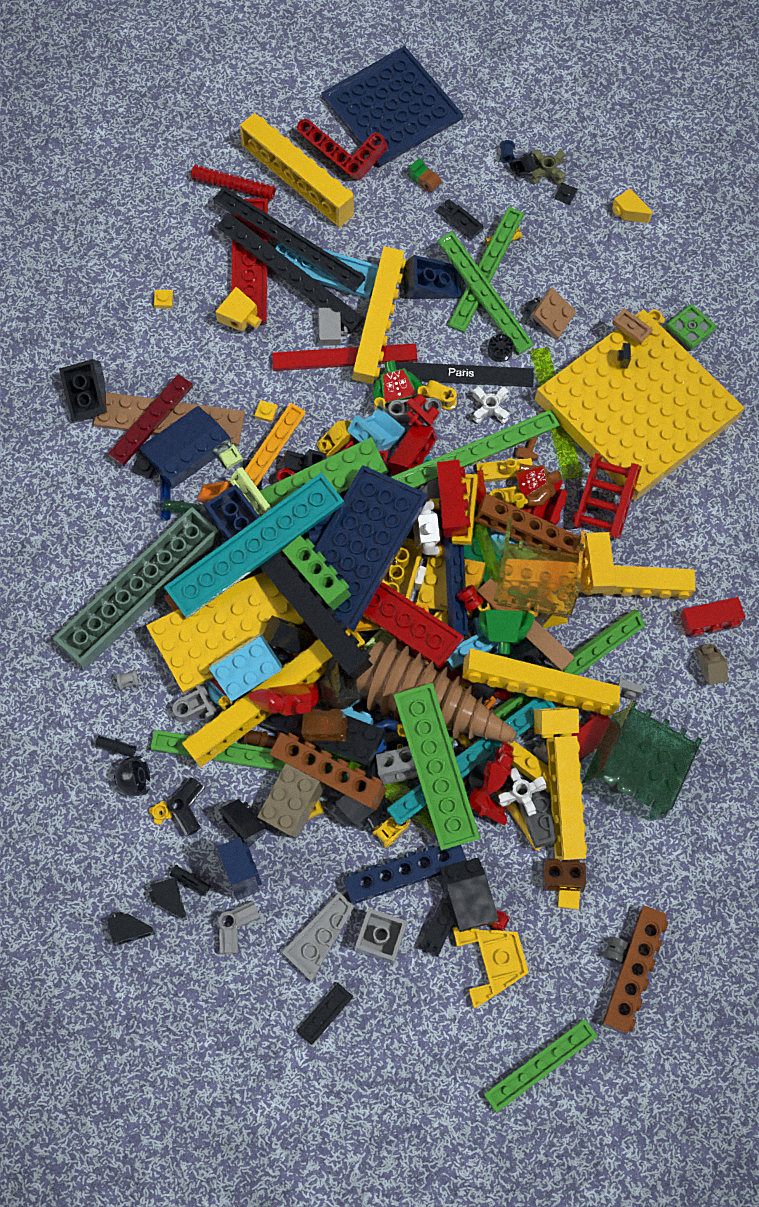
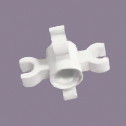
(496, 410)
(508, 797)

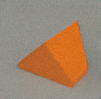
(212, 490)

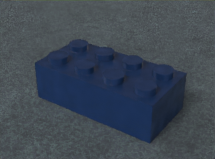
(231, 512)
(240, 868)

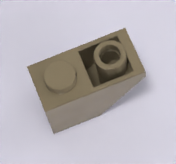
(712, 664)

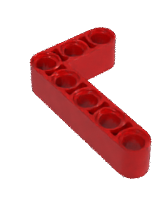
(338, 152)

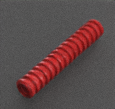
(231, 182)

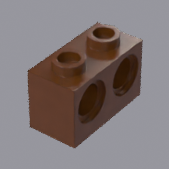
(564, 879)

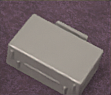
(330, 327)

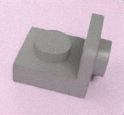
(630, 689)

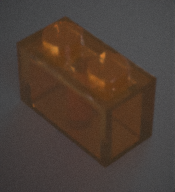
(324, 725)

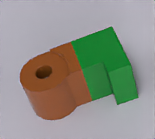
(424, 176)

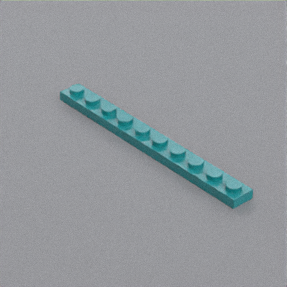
(520, 721)

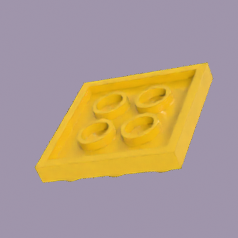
(434, 584)

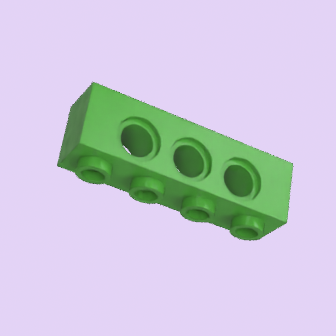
(334, 595)

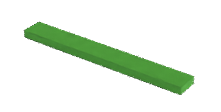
(488, 266)
(485, 292)

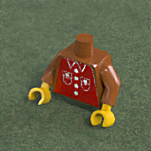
(534, 483)

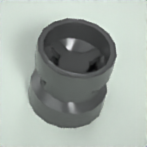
(615, 950)

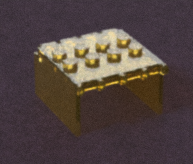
(538, 577)

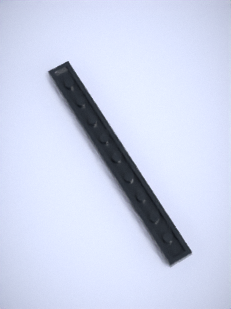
(289, 239)
(288, 271)

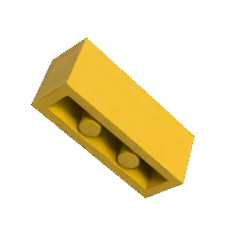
(599, 563)

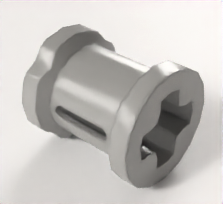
(127, 679)

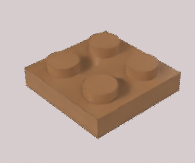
(553, 313)

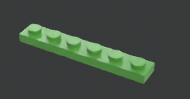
(540, 1065)

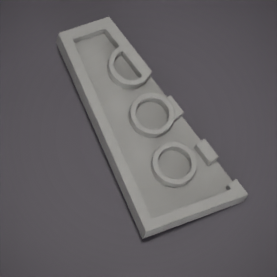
(317, 938)

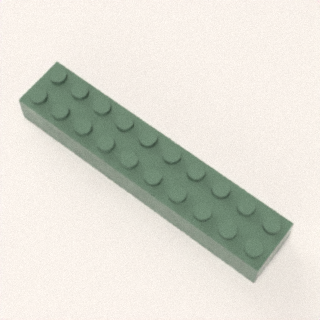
(136, 588)

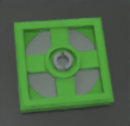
(691, 326)

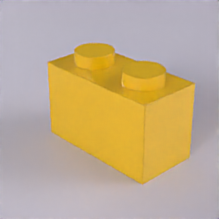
(556, 721)

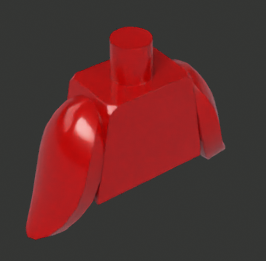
(287, 699)

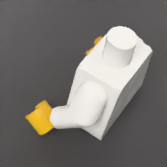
(427, 530)

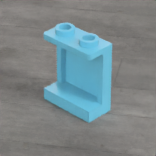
(379, 426)

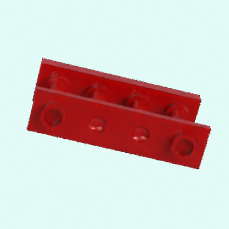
(625, 491)

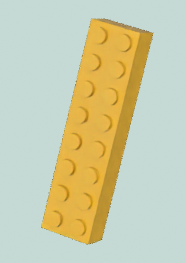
(297, 169)

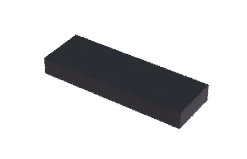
(325, 1013)

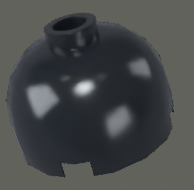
(129, 774)

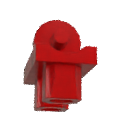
(427, 417)

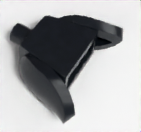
(353, 812)

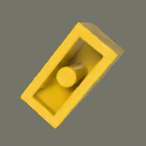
(631, 208)

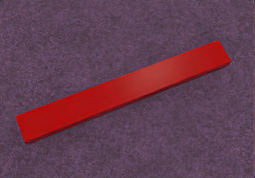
(338, 357)

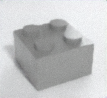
(381, 936)

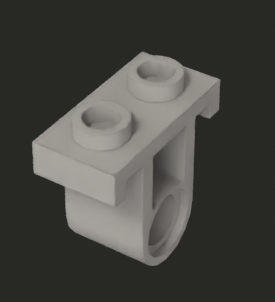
(196, 704)

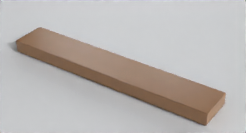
(538, 636)

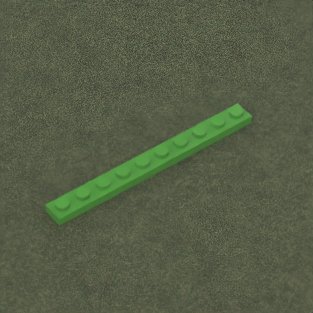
(482, 448)
(584, 657)
(235, 754)

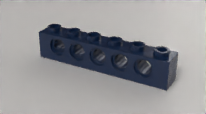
(359, 894)

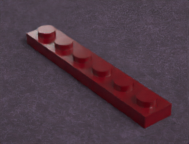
(150, 420)

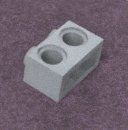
(399, 768)

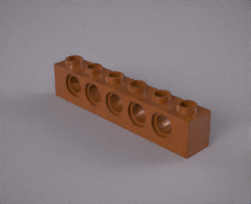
(524, 526)
(284, 751)
(647, 918)

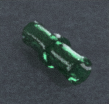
(178, 506)

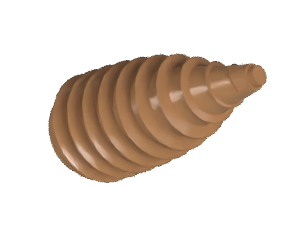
(398, 671)

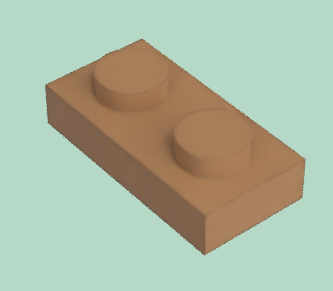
(632, 326)

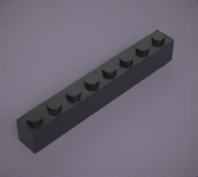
(317, 616)

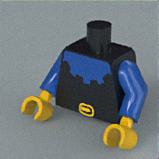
(393, 738)

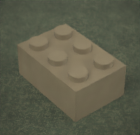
(291, 800)

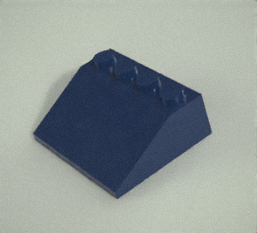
(186, 446)

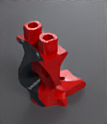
(487, 778)

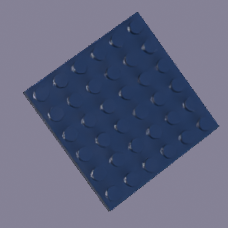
(393, 100)

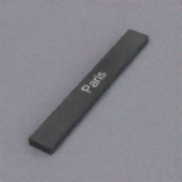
(470, 374)

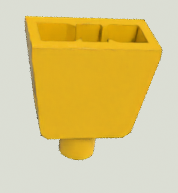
(238, 311)

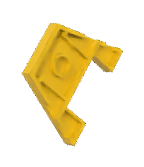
(501, 957)

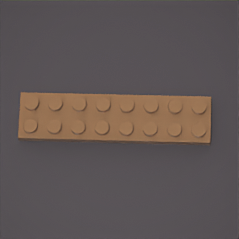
(127, 409)

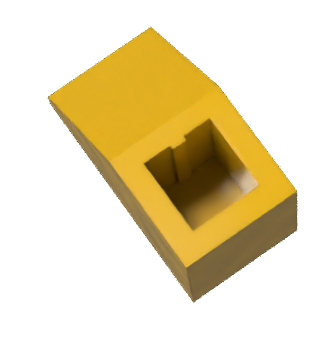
(335, 439)

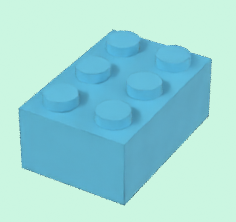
(245, 667)

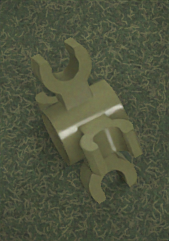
(548, 166)

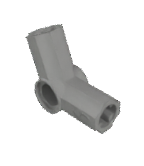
(229, 935)

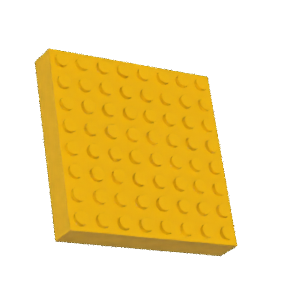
(642, 414)

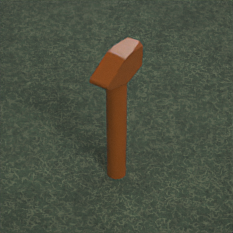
(524, 453)

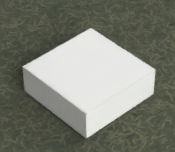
(419, 578)

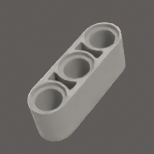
(401, 406)

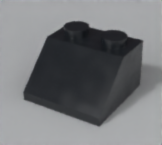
(242, 821)

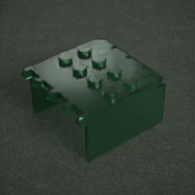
(643, 759)

